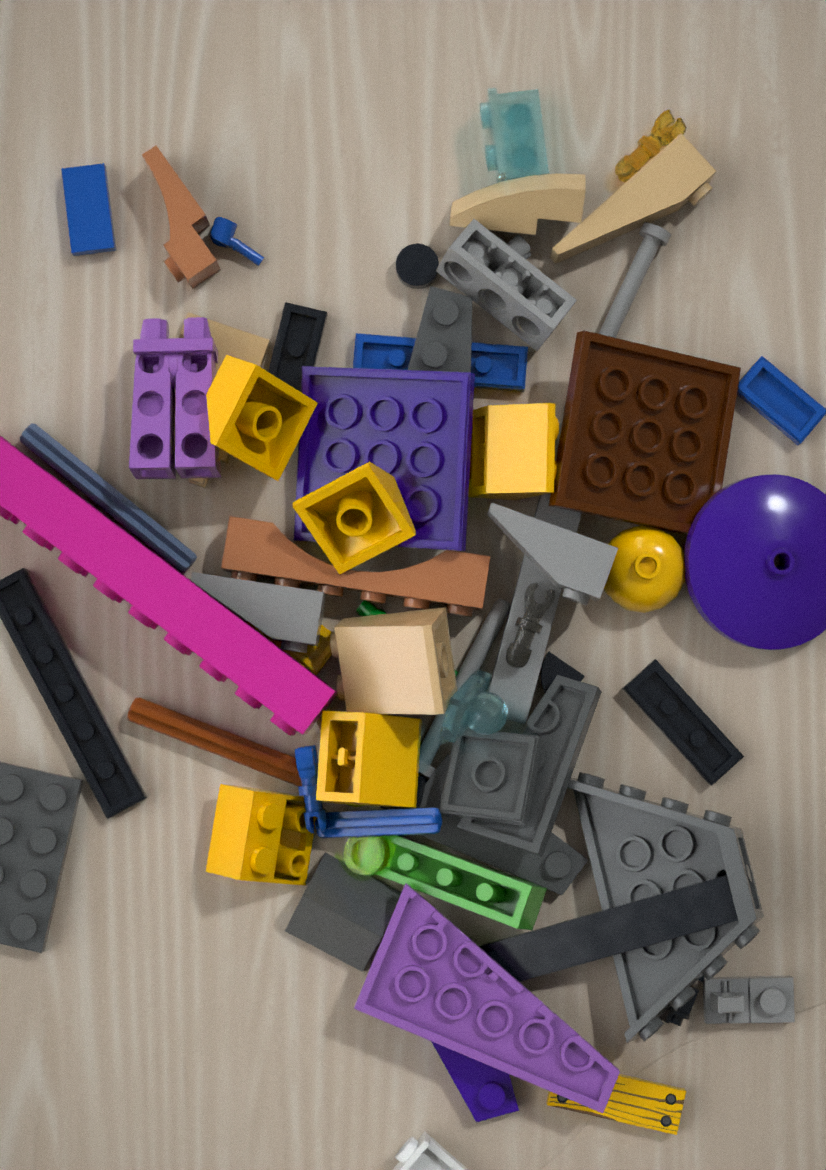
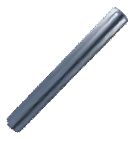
(108, 498)

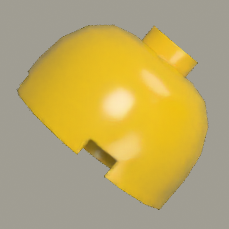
(645, 569)

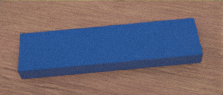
(493, 364)

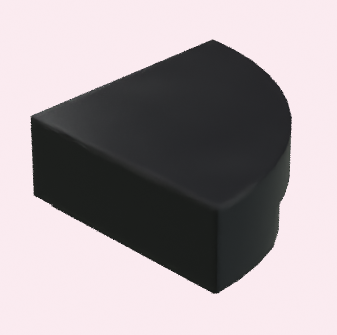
(555, 666)

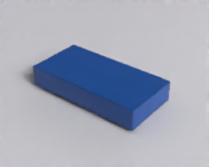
(88, 209)
(780, 400)

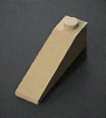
(656, 190)

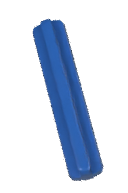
(381, 823)

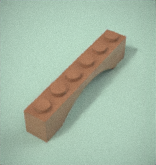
(447, 579)

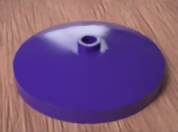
(733, 566)

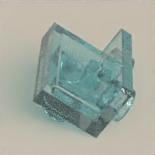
(515, 133)

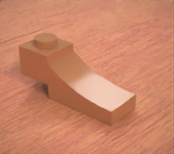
(188, 253)

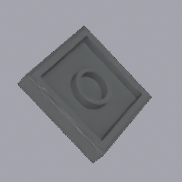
(491, 777)

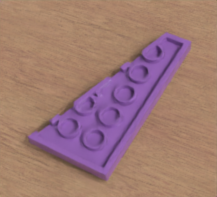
(458, 996)

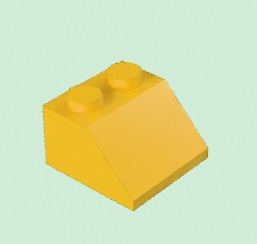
(256, 416)

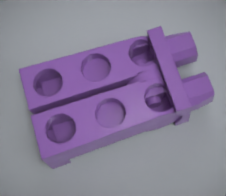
(160, 369)

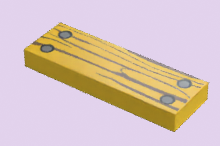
(635, 1103)

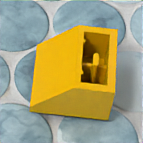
(513, 451)
(368, 759)
(260, 836)

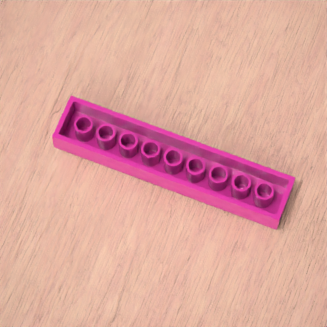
(159, 594)

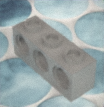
(505, 284)

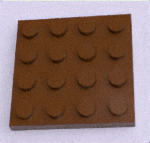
(643, 433)

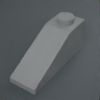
(564, 557)
(277, 610)

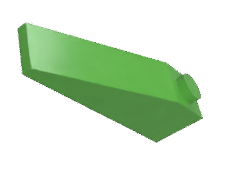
(464, 882)

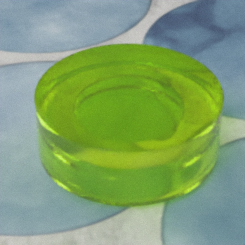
(366, 855)

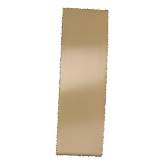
(521, 201)

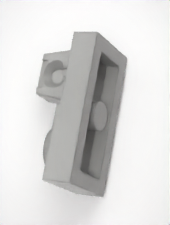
(748, 999)

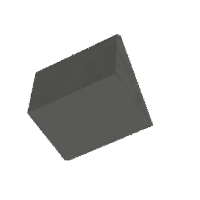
(343, 912)

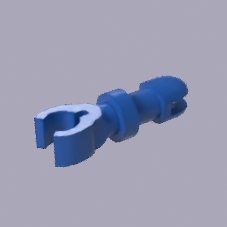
(307, 767)

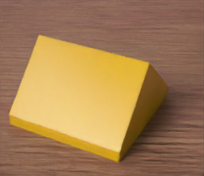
(356, 516)

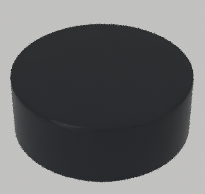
(417, 266)

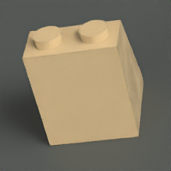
(395, 662)

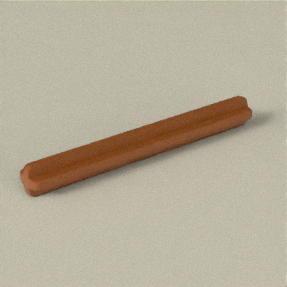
(214, 740)

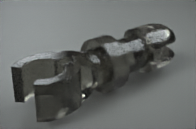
(519, 651)

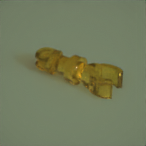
(650, 146)

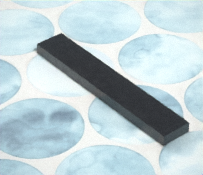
(68, 695)
(615, 929)

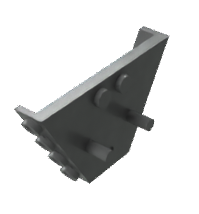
(653, 849)

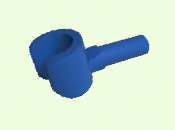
(222, 235)

